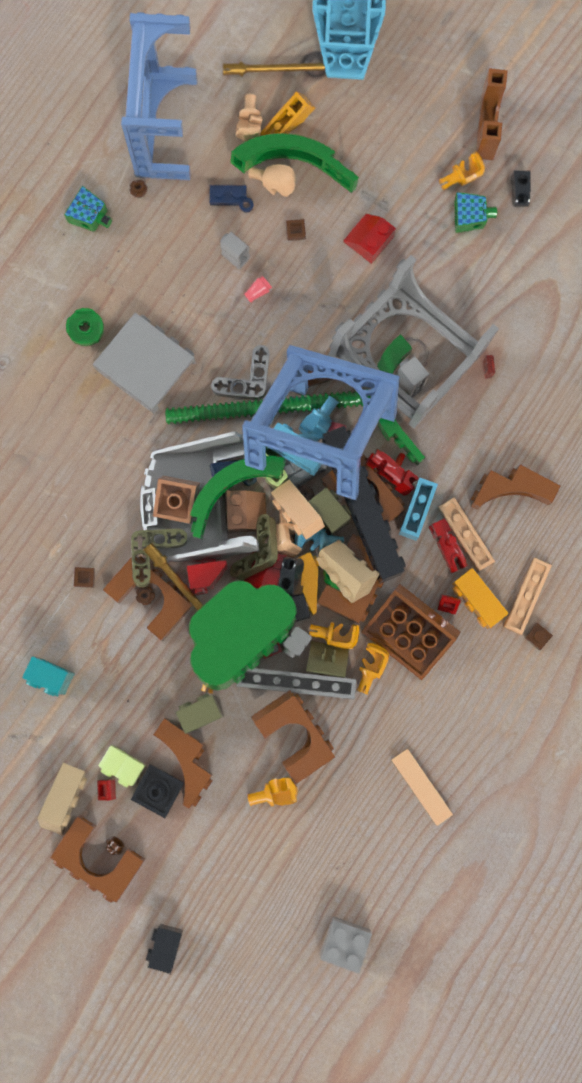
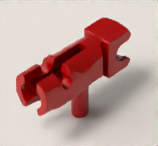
(393, 471)
(447, 545)

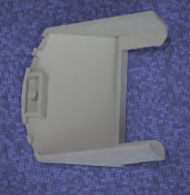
(192, 463)

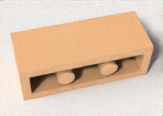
(297, 510)

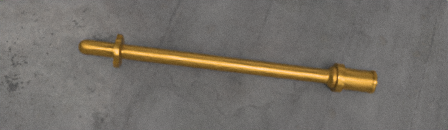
(241, 68)
(161, 562)

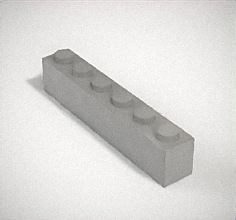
(299, 683)

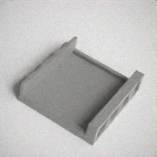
(144, 361)

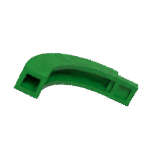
(225, 480)

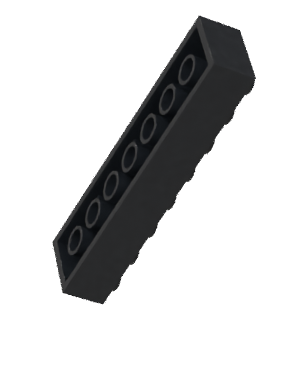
(368, 518)

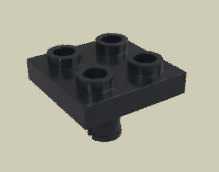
(157, 791)

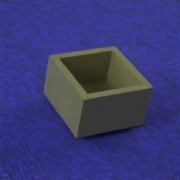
(332, 513)
(198, 714)

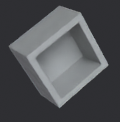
(345, 944)

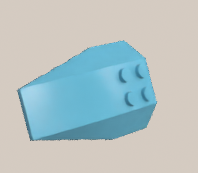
(347, 34)

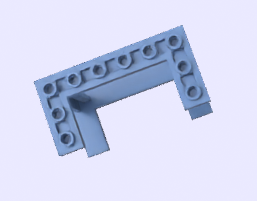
(146, 89)
(295, 378)

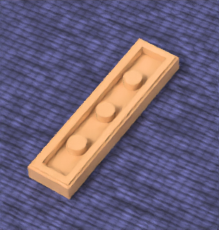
(466, 534)
(527, 596)
(422, 787)

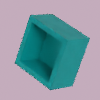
(47, 675)

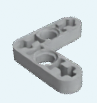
(253, 382)

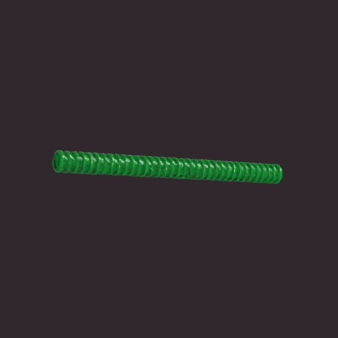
(250, 408)

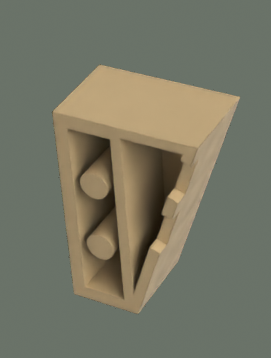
(347, 571)
(62, 799)

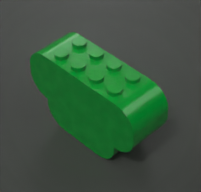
(238, 631)

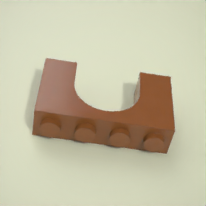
(489, 128)
(391, 505)
(337, 603)
(174, 606)
(288, 710)
(69, 856)

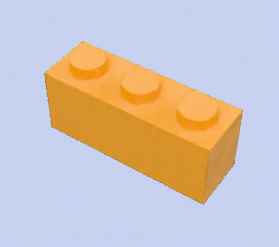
(479, 599)

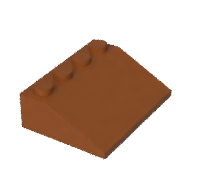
(411, 632)

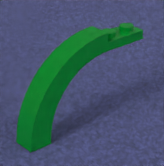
(292, 147)
(391, 358)

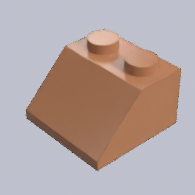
(175, 498)
(244, 510)

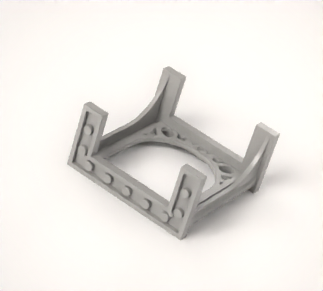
(408, 292)

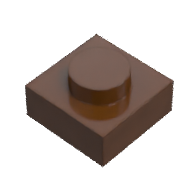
(296, 229)
(84, 577)
(538, 636)

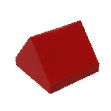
(448, 604)
(106, 789)

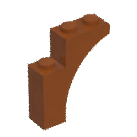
(522, 483)
(186, 750)

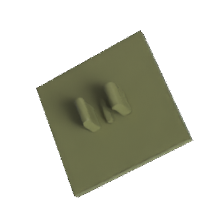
(327, 660)

